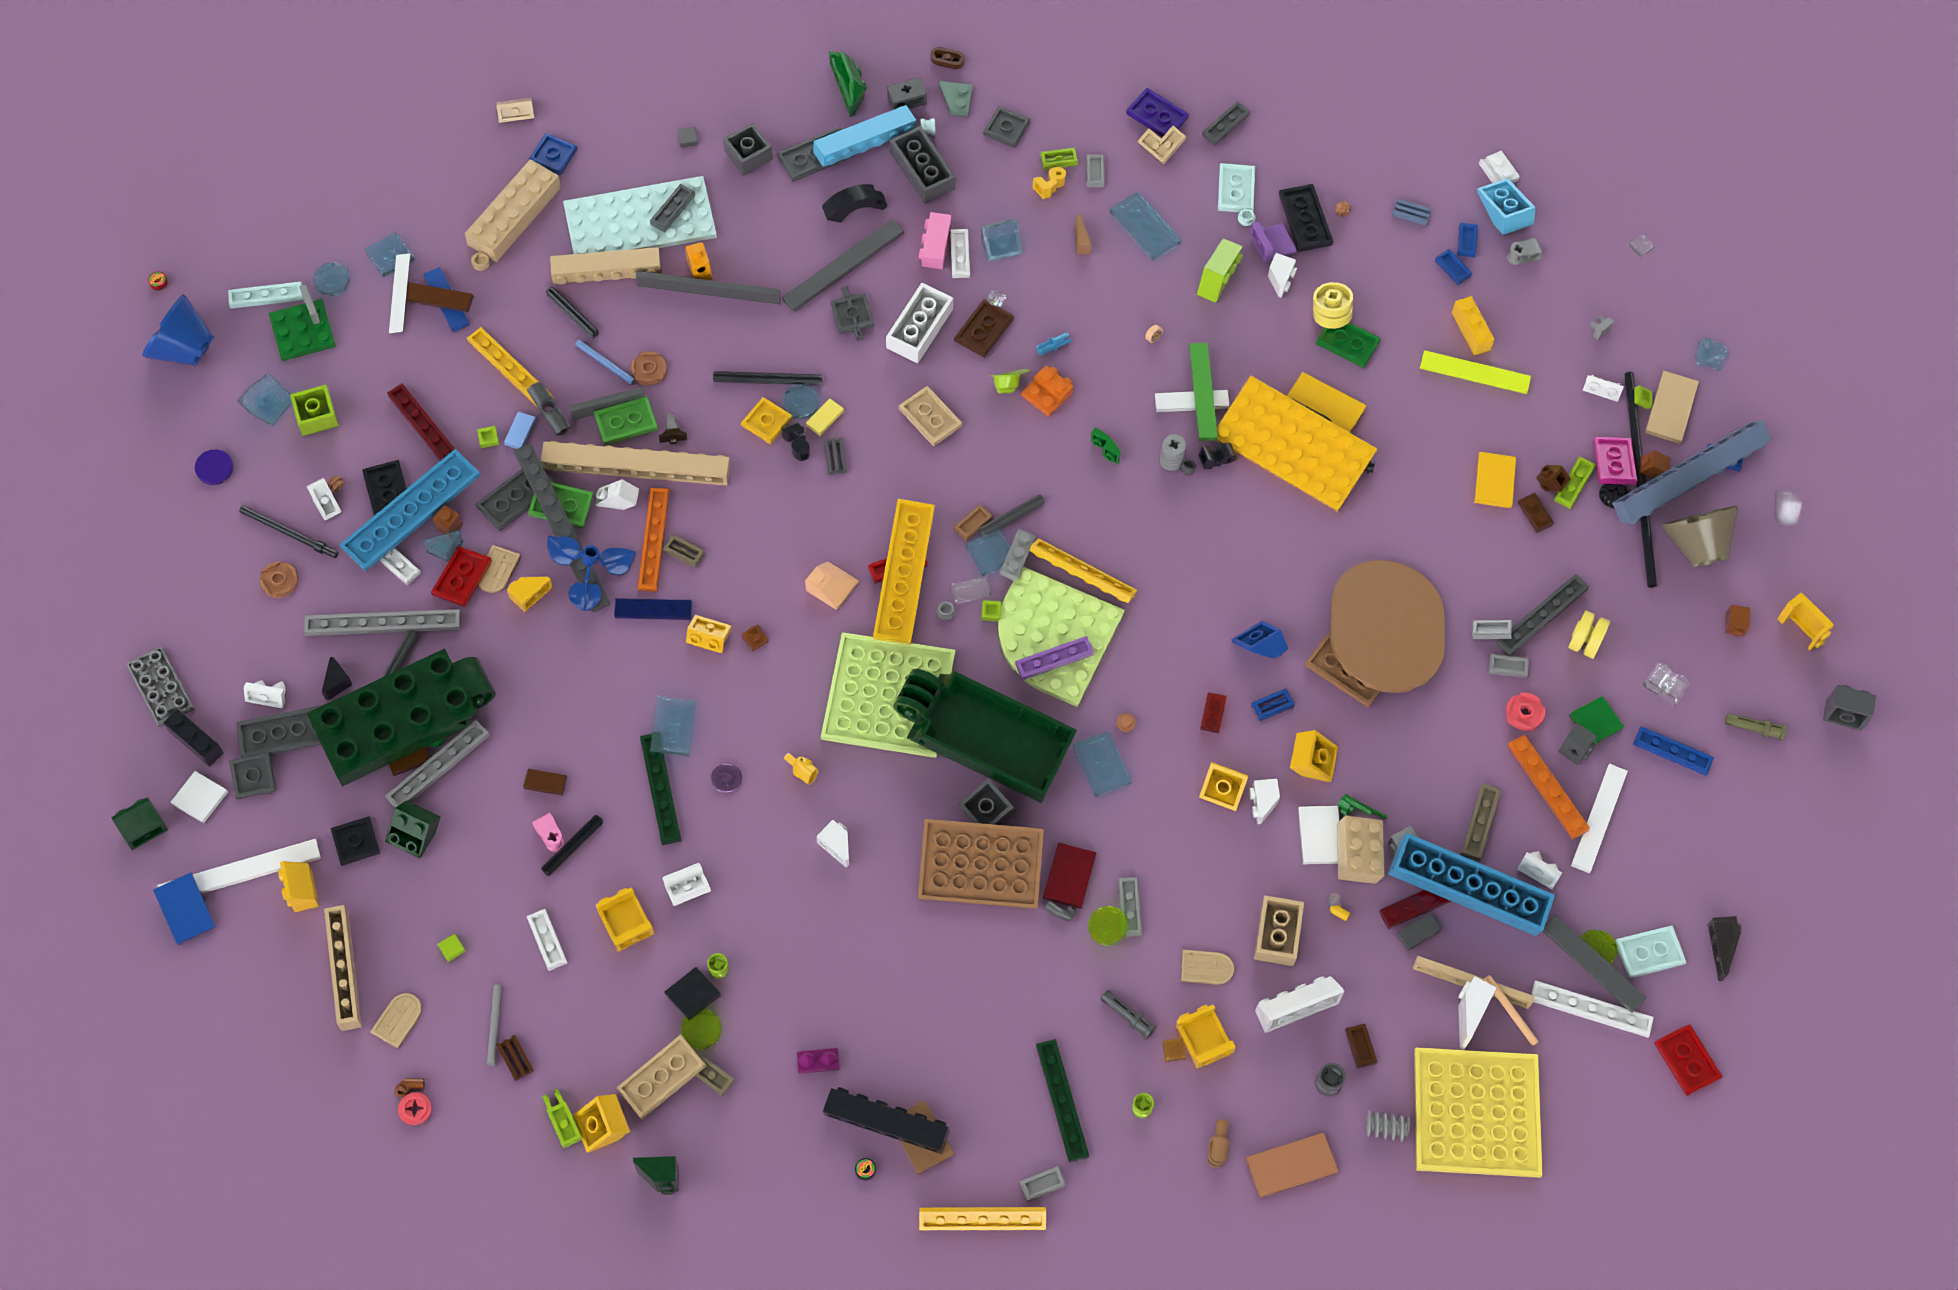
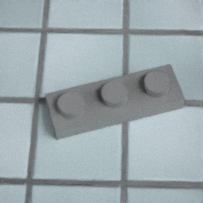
(1017, 555)

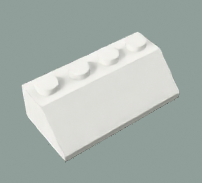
(1298, 1003)

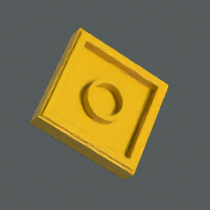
(766, 420)

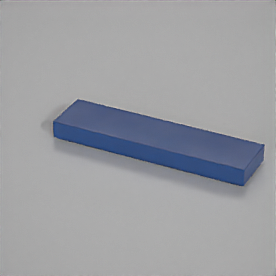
(454, 318)
(1673, 750)

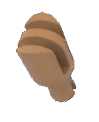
(1219, 1145)

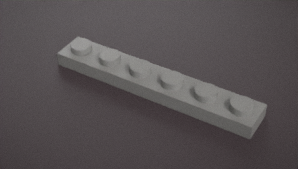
(438, 764)

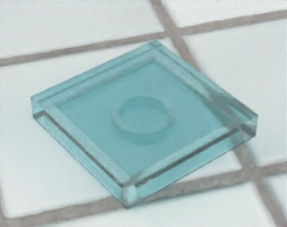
(384, 253)
(989, 552)

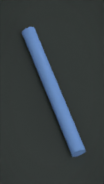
(605, 362)

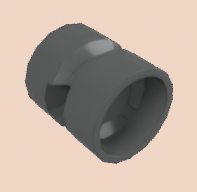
(1330, 1079)

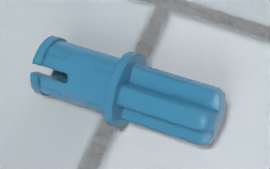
(1053, 344)

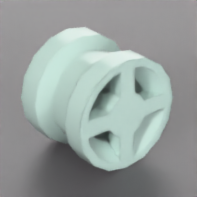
(928, 126)

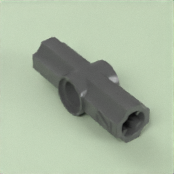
(543, 399)

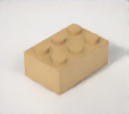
(1360, 849)
(1279, 930)

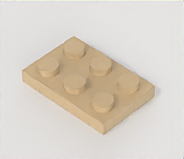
(930, 416)

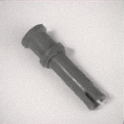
(1135, 1020)

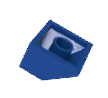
(1262, 640)

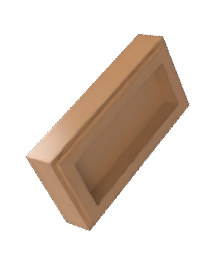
(972, 522)

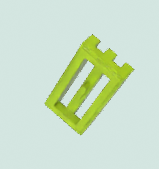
(1059, 160)

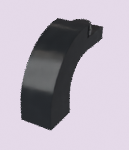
(851, 199)

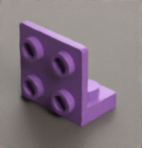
(1271, 241)

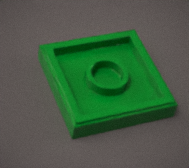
(1598, 719)

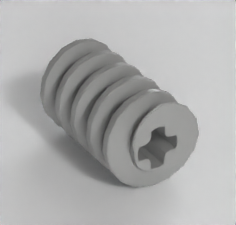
(1172, 452)
(1387, 1126)

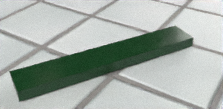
(661, 793)
(1062, 1100)

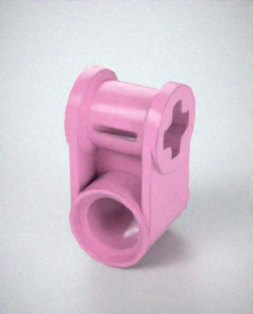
(548, 831)

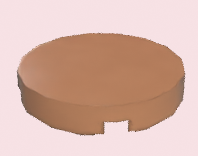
(649, 368)
(278, 579)

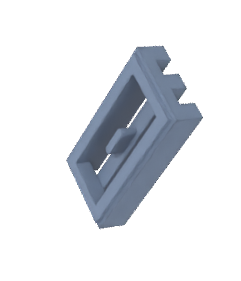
(1411, 209)

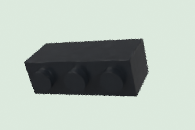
(193, 737)

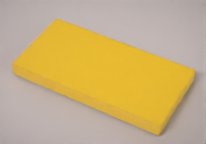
(1335, 405)

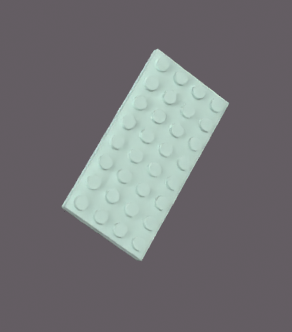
(623, 218)

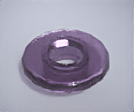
(726, 786)

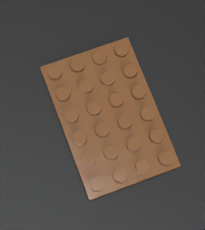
(980, 863)

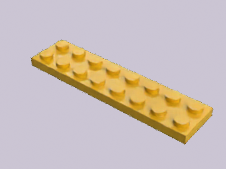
(903, 572)

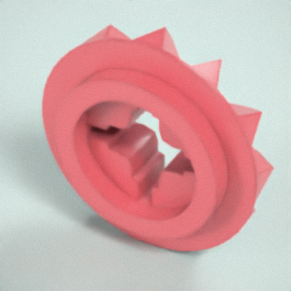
(408, 1103)

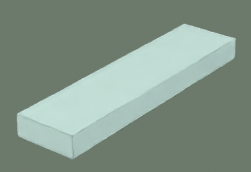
(265, 295)

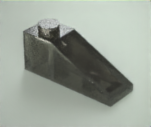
(1724, 938)

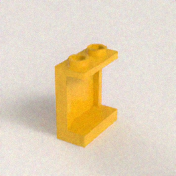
(1808, 618)
(624, 919)
(1204, 1036)

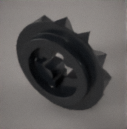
(1607, 491)

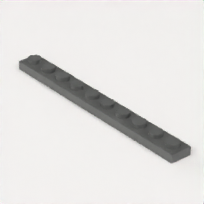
(555, 513)

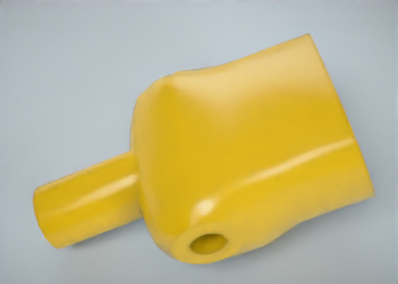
(802, 768)

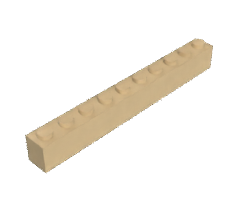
(635, 463)

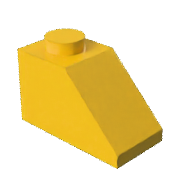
(528, 590)

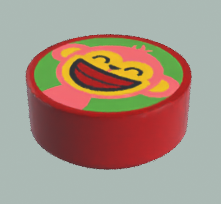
(157, 280)

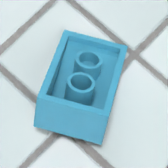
(1507, 206)

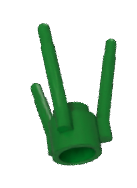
(1350, 804)

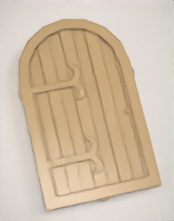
(500, 569)
(1206, 967)
(398, 1019)

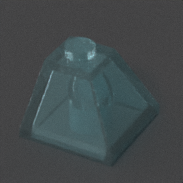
(266, 399)

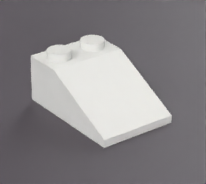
(1474, 1001)

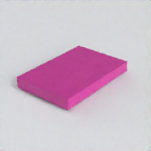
(1614, 460)

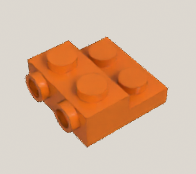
(1048, 390)

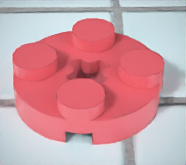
(1525, 722)

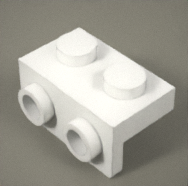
(686, 884)

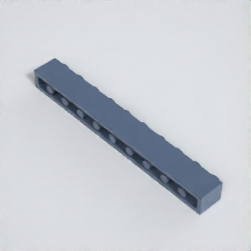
(1691, 472)

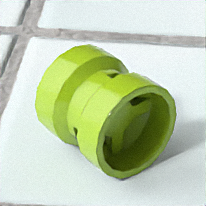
(715, 962)
(1142, 1100)

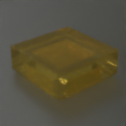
(1173, 1050)

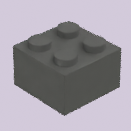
(748, 148)
(1849, 707)
(987, 805)

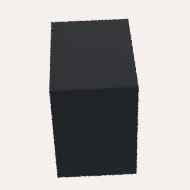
(335, 680)

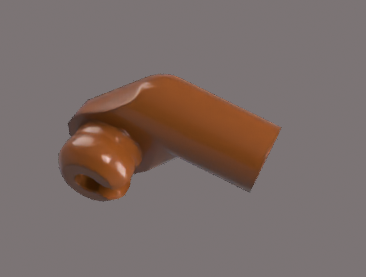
(407, 1085)

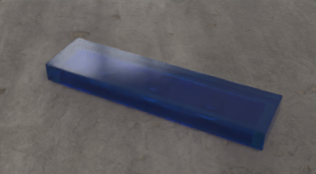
(653, 609)

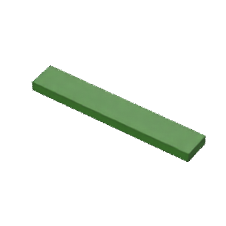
(1203, 391)

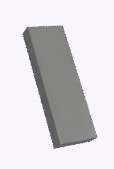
(1130, 904)

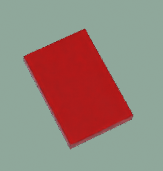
(461, 576)
(1688, 1060)

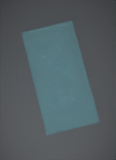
(1145, 226)

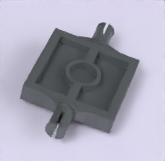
(852, 313)

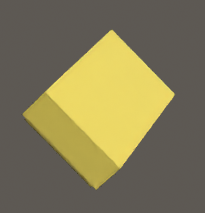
(824, 417)

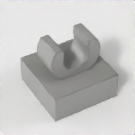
(1602, 328)

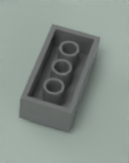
(922, 164)

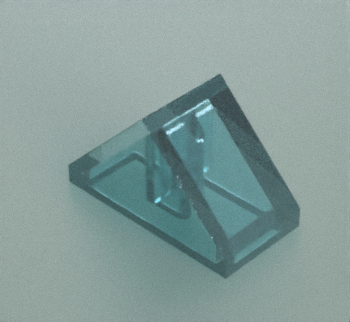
(444, 545)

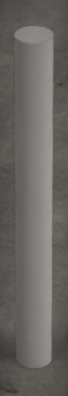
(494, 1025)

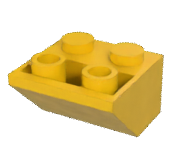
(299, 885)

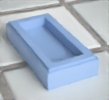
(519, 430)

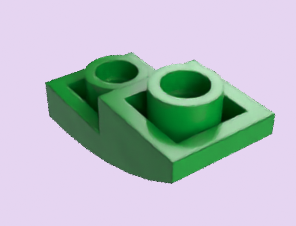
(1110, 449)

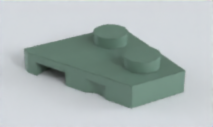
(957, 97)

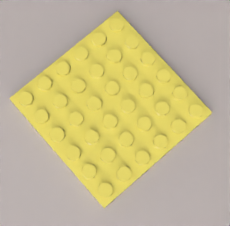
(1477, 1112)

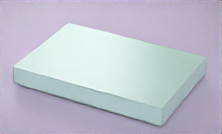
(1236, 187)
(1650, 951)

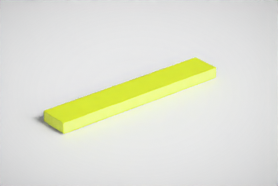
(1475, 372)

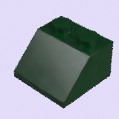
(659, 1172)

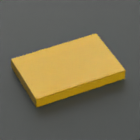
(1495, 479)

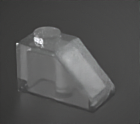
(1787, 507)

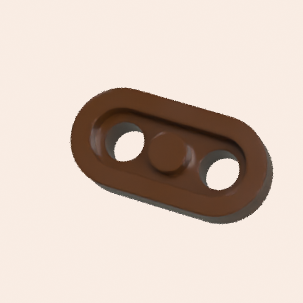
(947, 57)

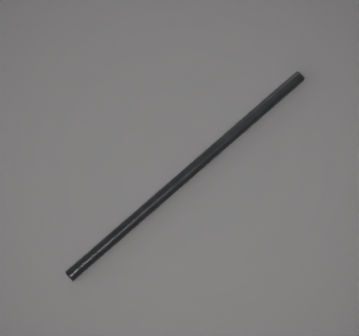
(1637, 452)

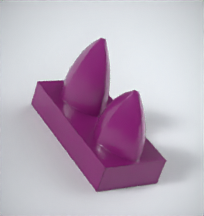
(818, 1060)

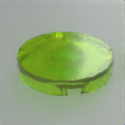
(1108, 925)
(1602, 943)
(702, 1030)

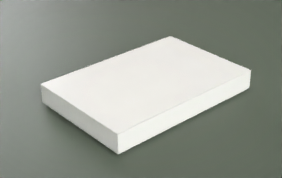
(1319, 834)

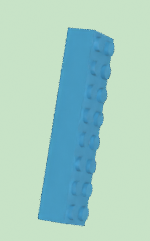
(1471, 884)

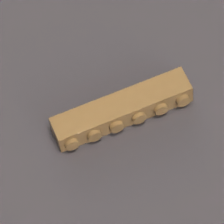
(604, 265)
(343, 968)

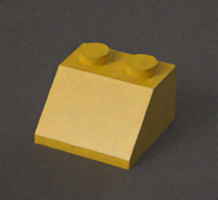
(1314, 756)
(601, 1122)

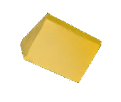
(1223, 786)

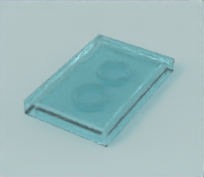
(673, 726)
(1102, 763)

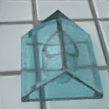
(1001, 239)

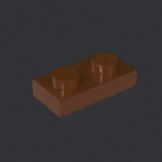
(1535, 512)

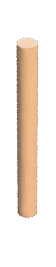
(1512, 1012)

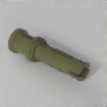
(1765, 728)

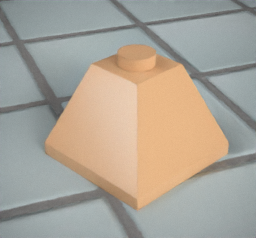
(830, 584)

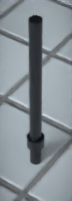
(318, 546)

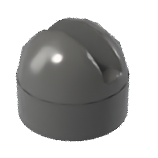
(1188, 463)

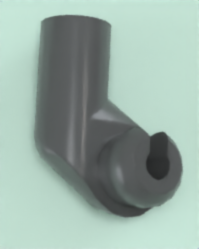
(1059, 912)

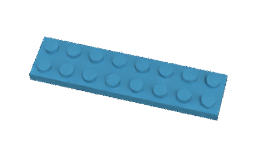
(410, 510)

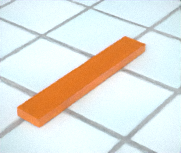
(653, 539)

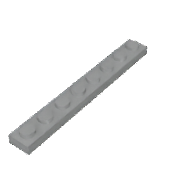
(382, 622)

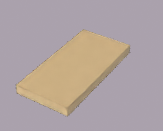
(1671, 407)
(661, 1077)

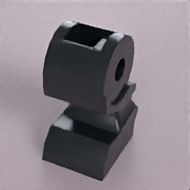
(799, 446)
(1220, 455)

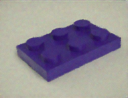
(1156, 112)

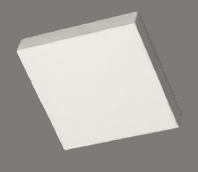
(199, 797)

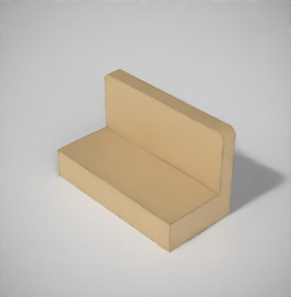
(515, 110)

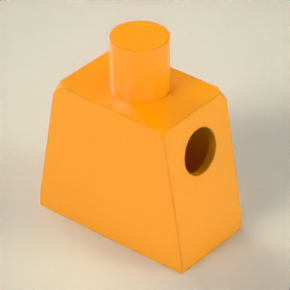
(696, 258)

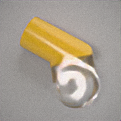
(1335, 907)

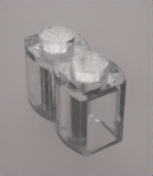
(1666, 684)

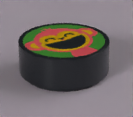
(865, 1169)

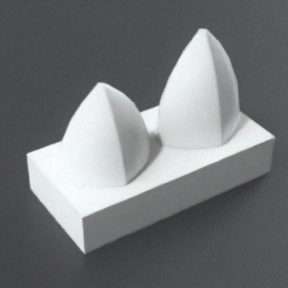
(265, 695)
(1540, 871)

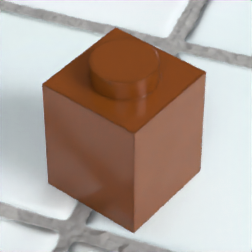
(1654, 464)
(447, 521)
(1737, 620)

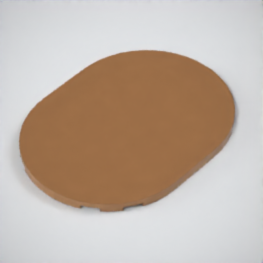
(1387, 626)

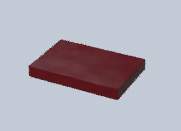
(1069, 875)

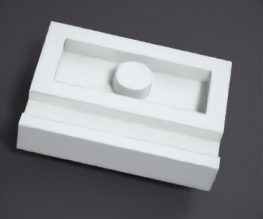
(1498, 168)

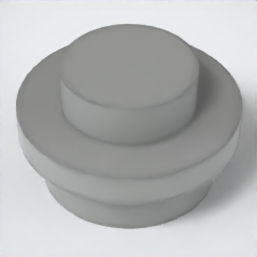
(946, 610)

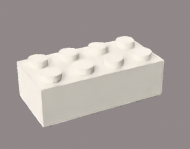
(919, 323)

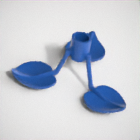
(565, 549)

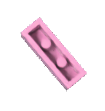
(935, 240)

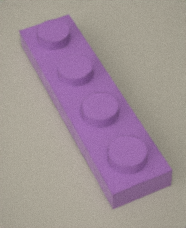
(1054, 658)

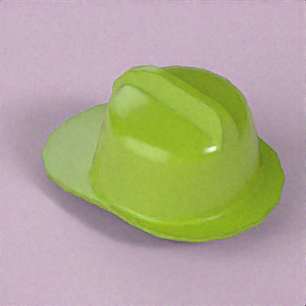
(1008, 381)

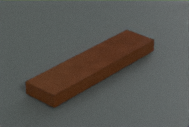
(439, 297)

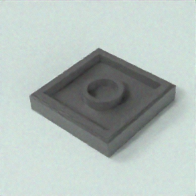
(1006, 127)
(252, 775)

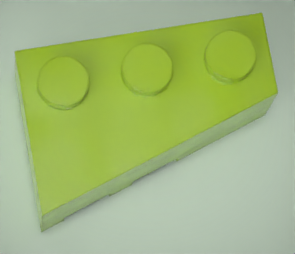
(1219, 269)

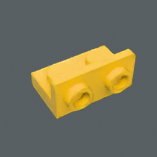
(707, 633)

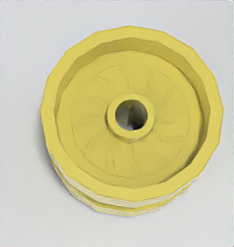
(1333, 305)
(1587, 633)

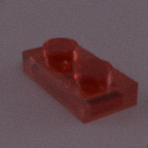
(1213, 712)

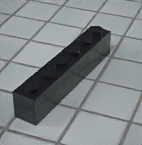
(885, 1120)

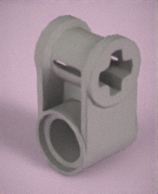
(1524, 252)

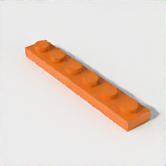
(1548, 787)

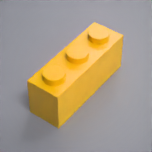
(1472, 325)

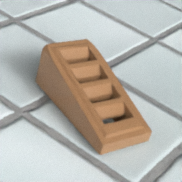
(1083, 243)

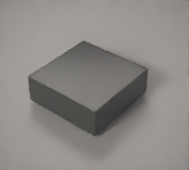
(687, 137)

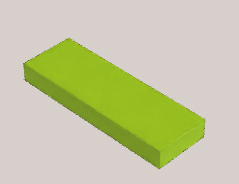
(1579, 475)

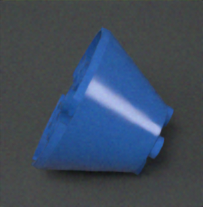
(181, 336)

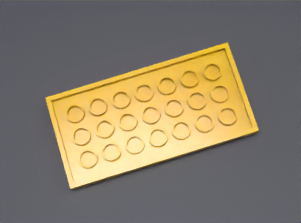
(1295, 443)

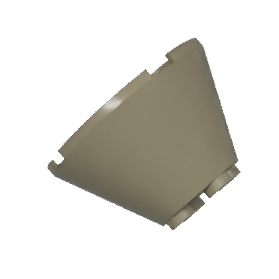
(1704, 536)

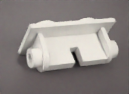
(1603, 388)

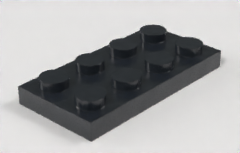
(1305, 217)

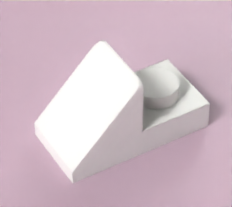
(323, 499)

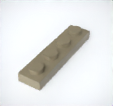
(1480, 822)

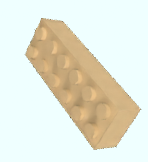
(513, 210)

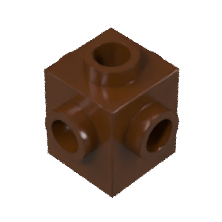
(1553, 478)

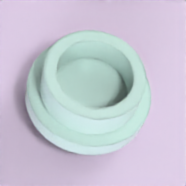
(1246, 217)

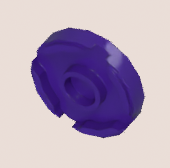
(213, 467)

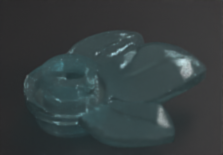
(1711, 356)

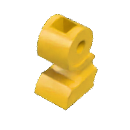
(1055, 179)

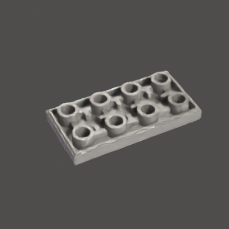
(159, 685)

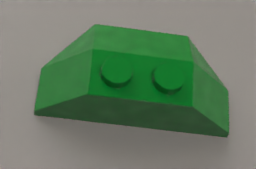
(848, 80)

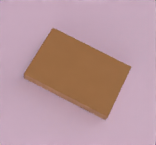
(919, 1157)

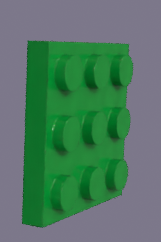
(297, 333)

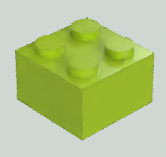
(314, 410)

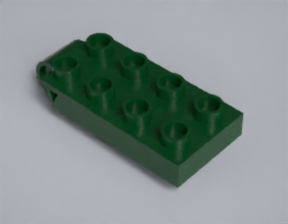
(400, 714)
(984, 730)

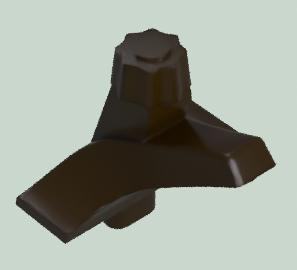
(672, 432)

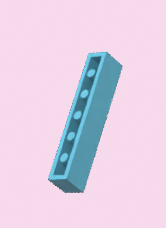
(863, 136)

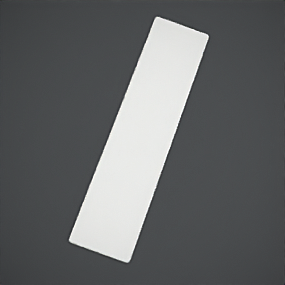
(399, 293)

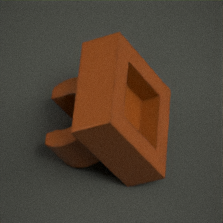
(754, 637)

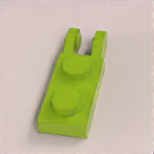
(562, 1121)

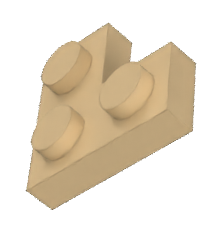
(1162, 148)

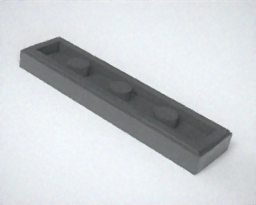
(587, 408)

